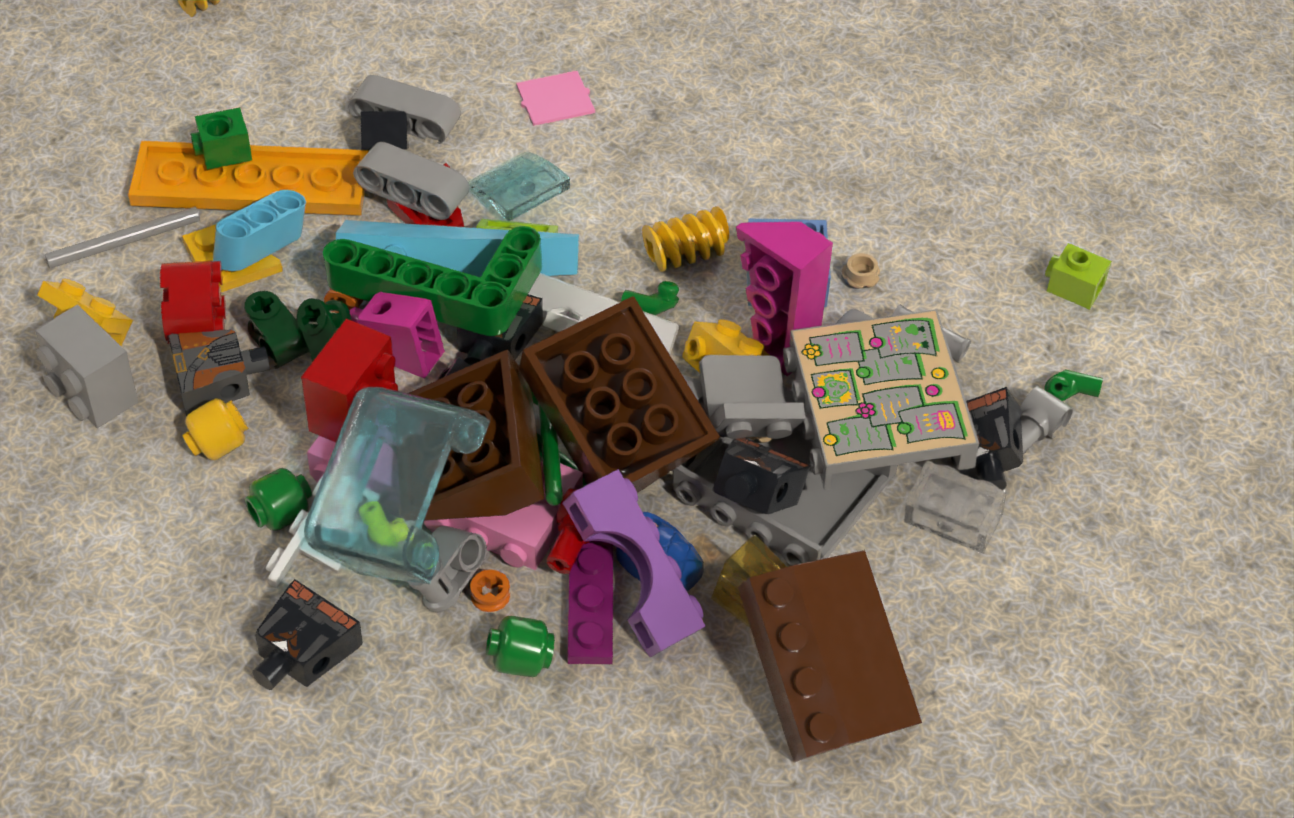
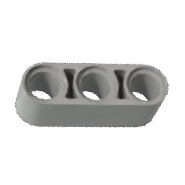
(427, 111)
(411, 180)

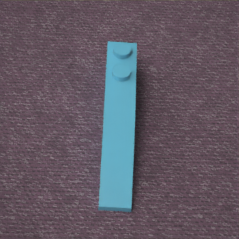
(458, 247)

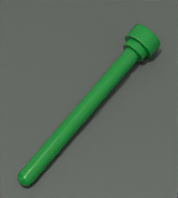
(550, 458)

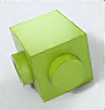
(1077, 275)

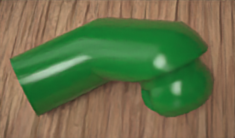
(659, 302)
(1069, 383)

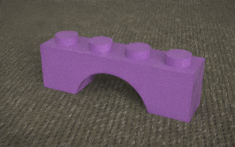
(610, 514)

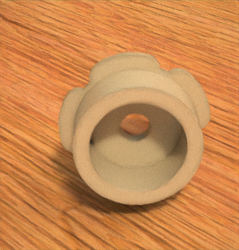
(866, 265)

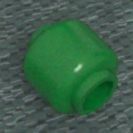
(278, 499)
(520, 646)

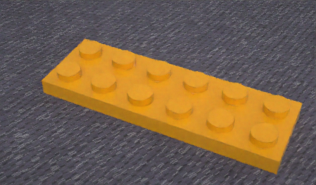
(176, 178)

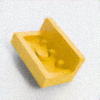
(103, 312)
(718, 339)

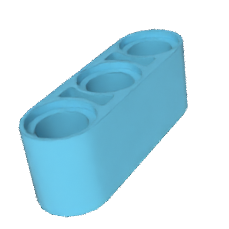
(259, 230)

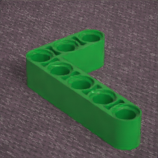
(458, 298)

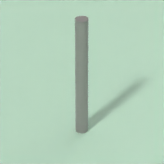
(122, 237)

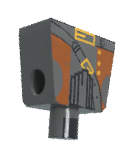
(213, 366)

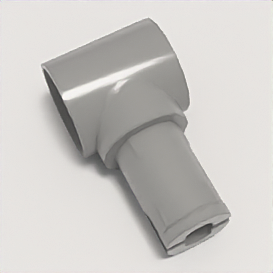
(1042, 416)

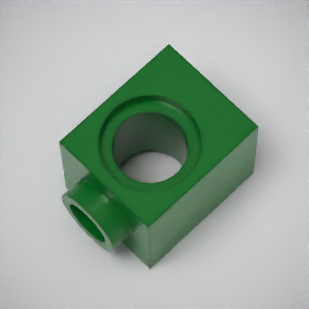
(221, 138)

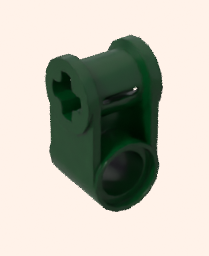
(328, 323)
(274, 327)

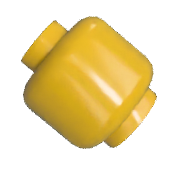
(215, 429)

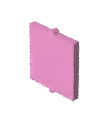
(555, 98)

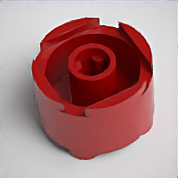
(192, 297)

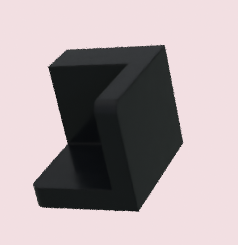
(384, 127)

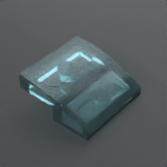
(519, 185)

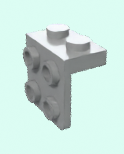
(747, 397)

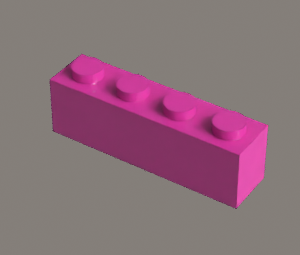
(787, 280)

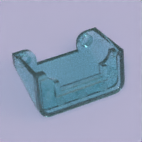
(384, 482)

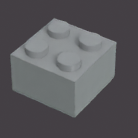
(86, 367)

